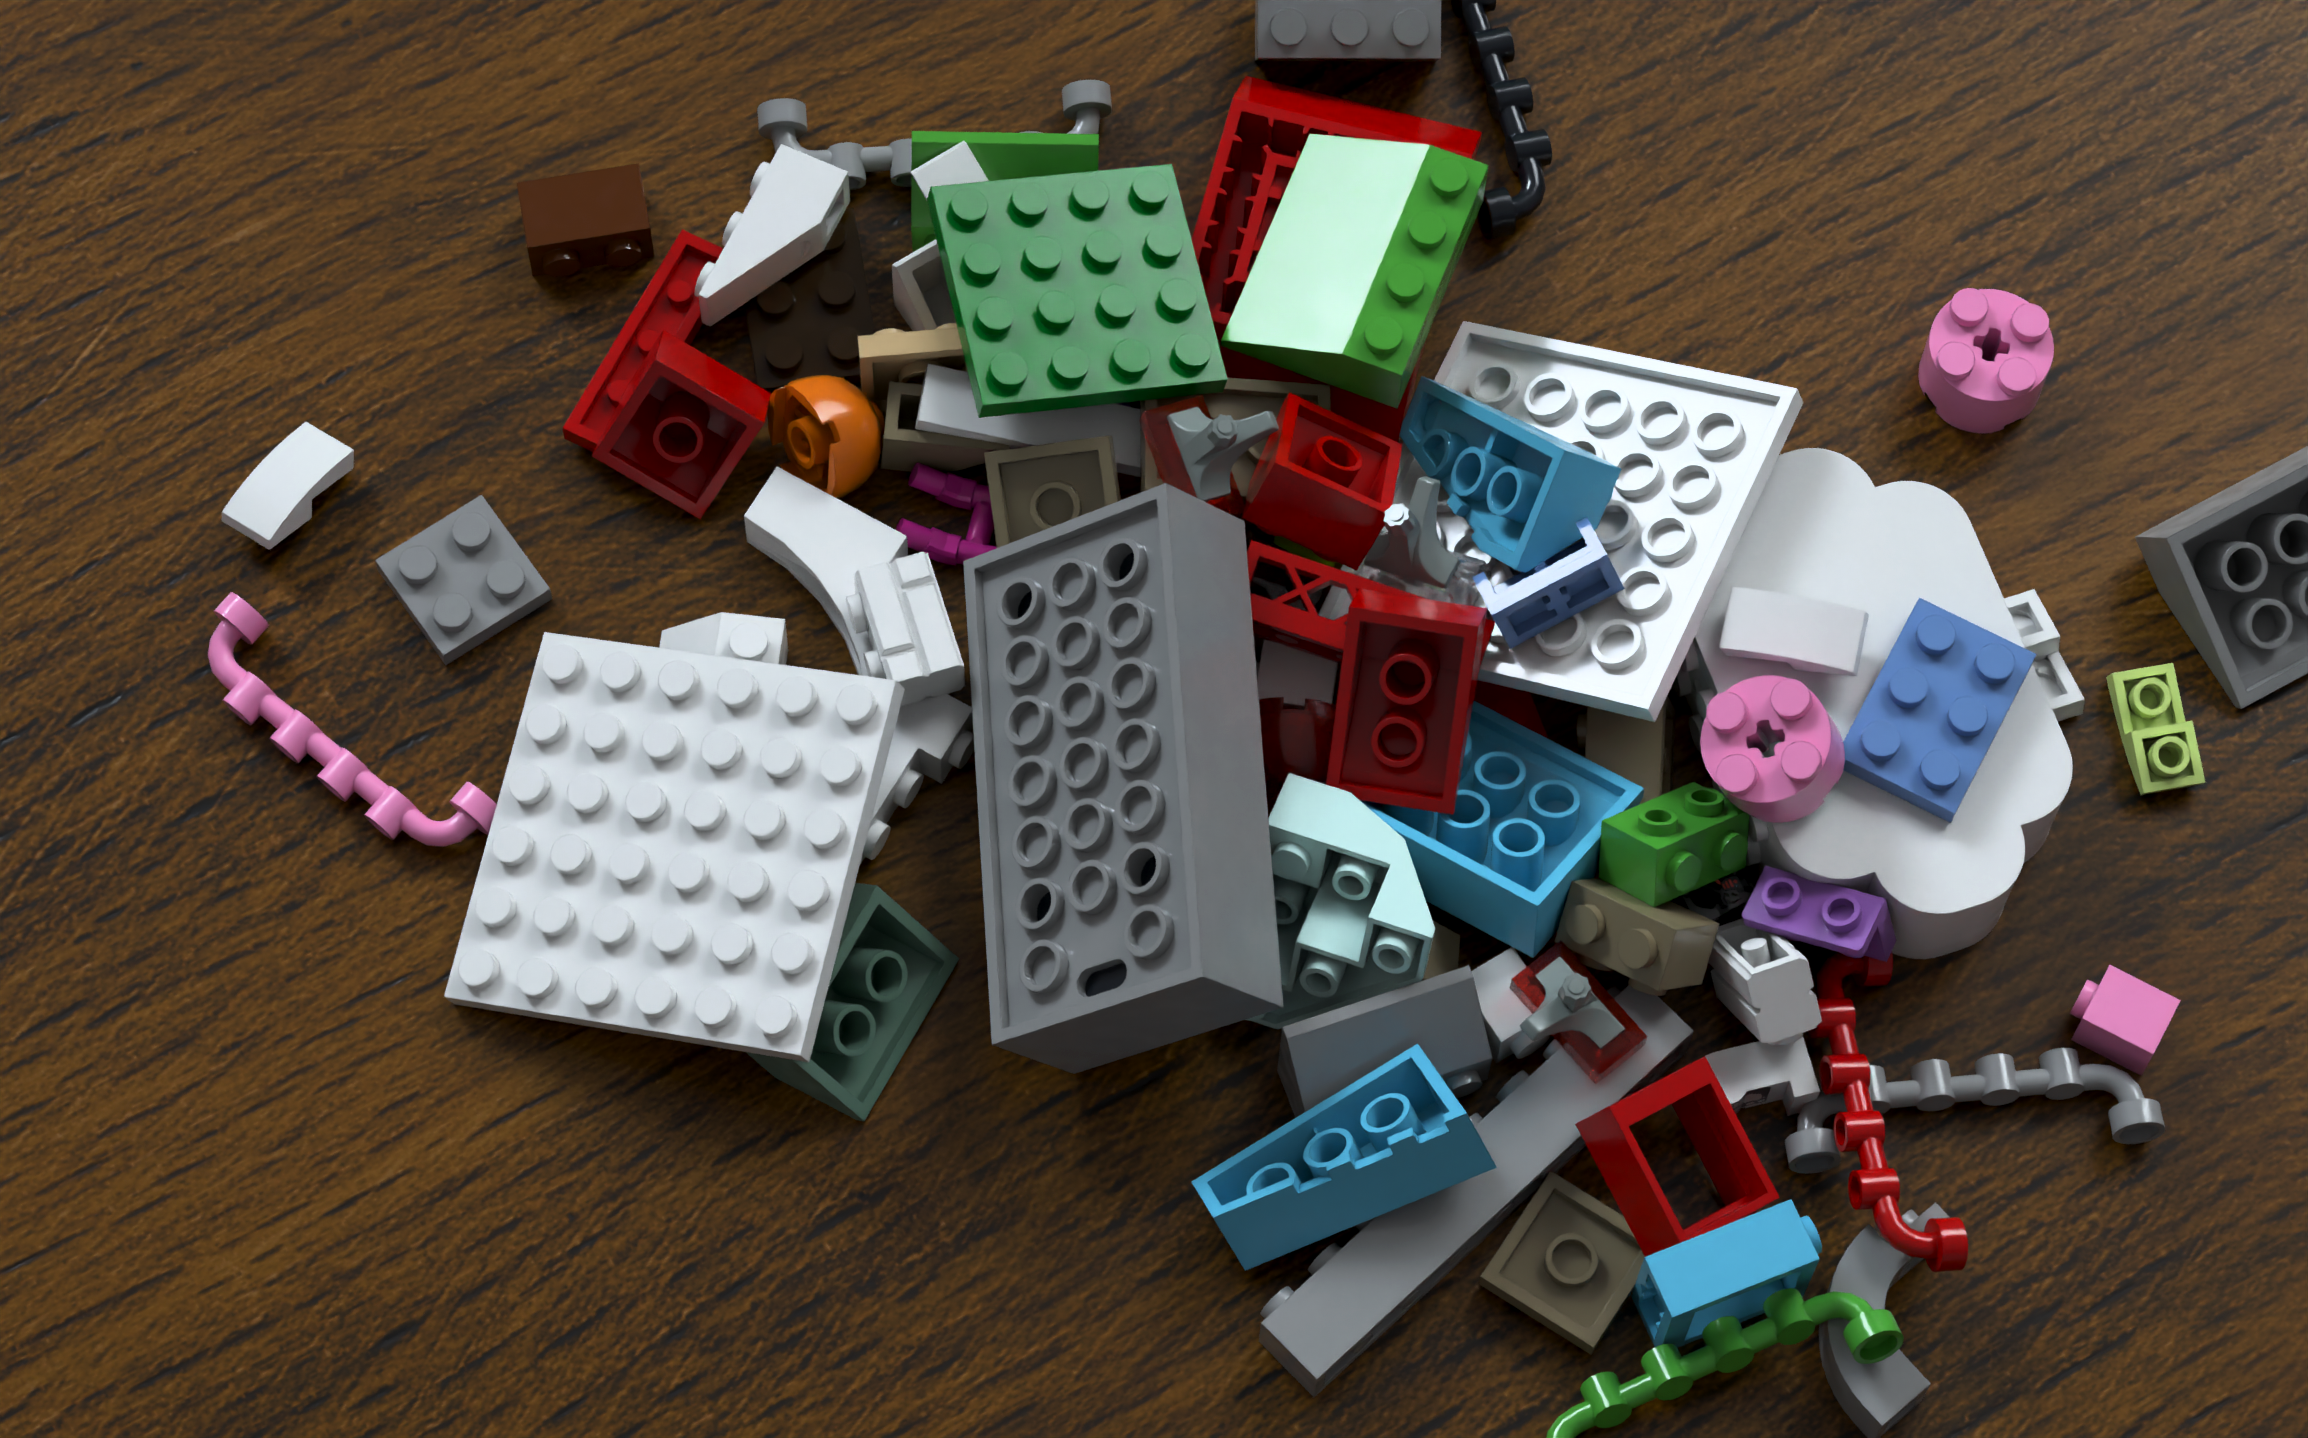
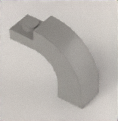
(1882, 1391)

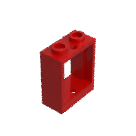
(1716, 1137)

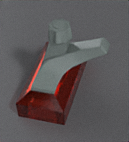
(1200, 452)
(1576, 1012)

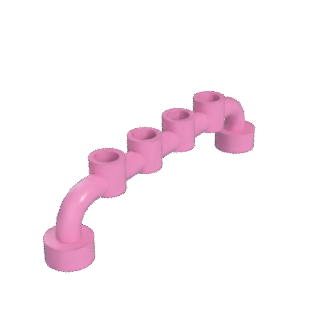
(342, 770)

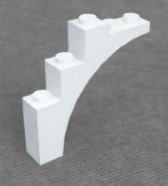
(823, 547)

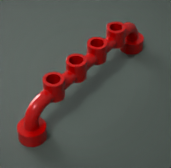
(1863, 1129)

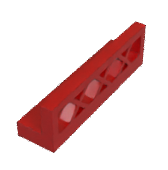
(1306, 629)

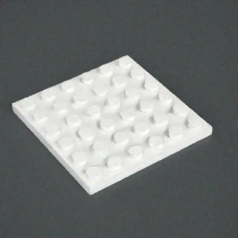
(1690, 475)
(676, 845)

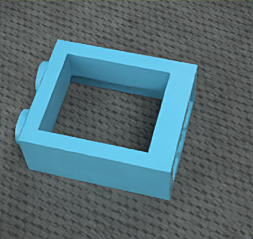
(1725, 1273)

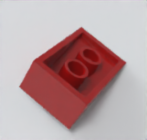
(1405, 699)

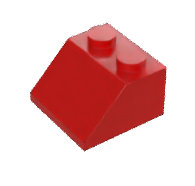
(682, 424)
(1323, 482)

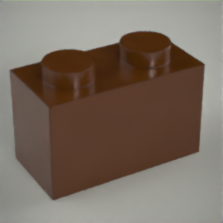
(585, 220)

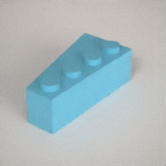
(1345, 1162)

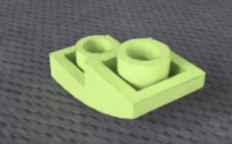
(2154, 729)

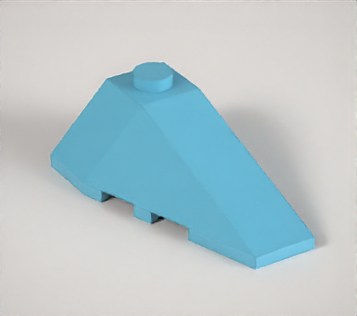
(1505, 475)

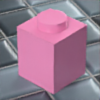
(2123, 1018)

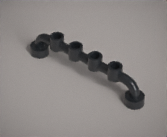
(1507, 103)

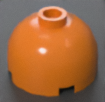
(827, 432)

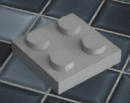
(463, 579)

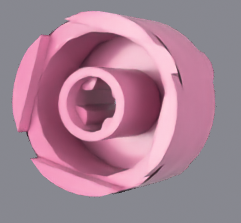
(1986, 359)
(1805, 762)

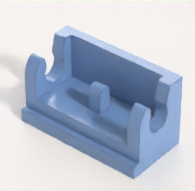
(1552, 589)

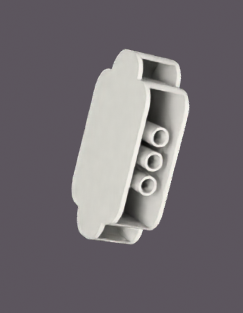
(1879, 550)

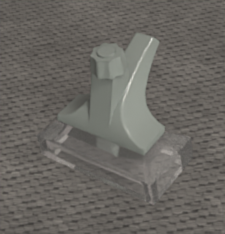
(1413, 557)

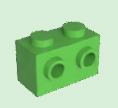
(1673, 844)

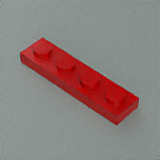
(666, 306)

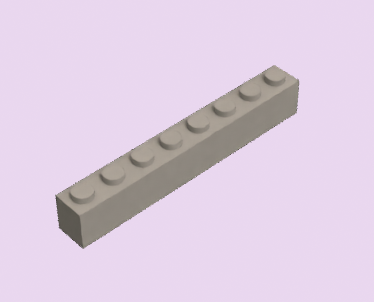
(1407, 1251)

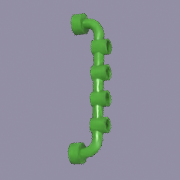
(1607, 1403)

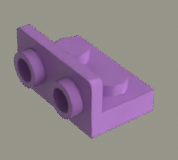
(1820, 914)

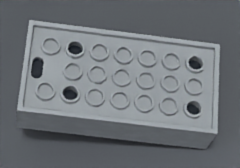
(1121, 782)

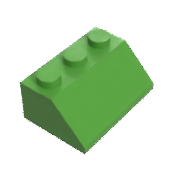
(1001, 158)

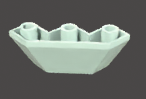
(1343, 903)

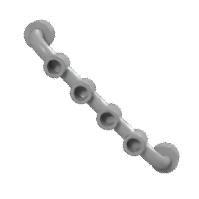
(786, 120)
(1995, 1083)

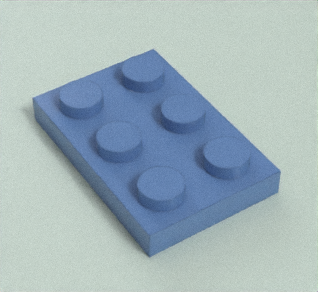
(1935, 709)

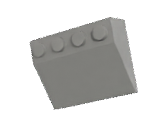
(2241, 578)

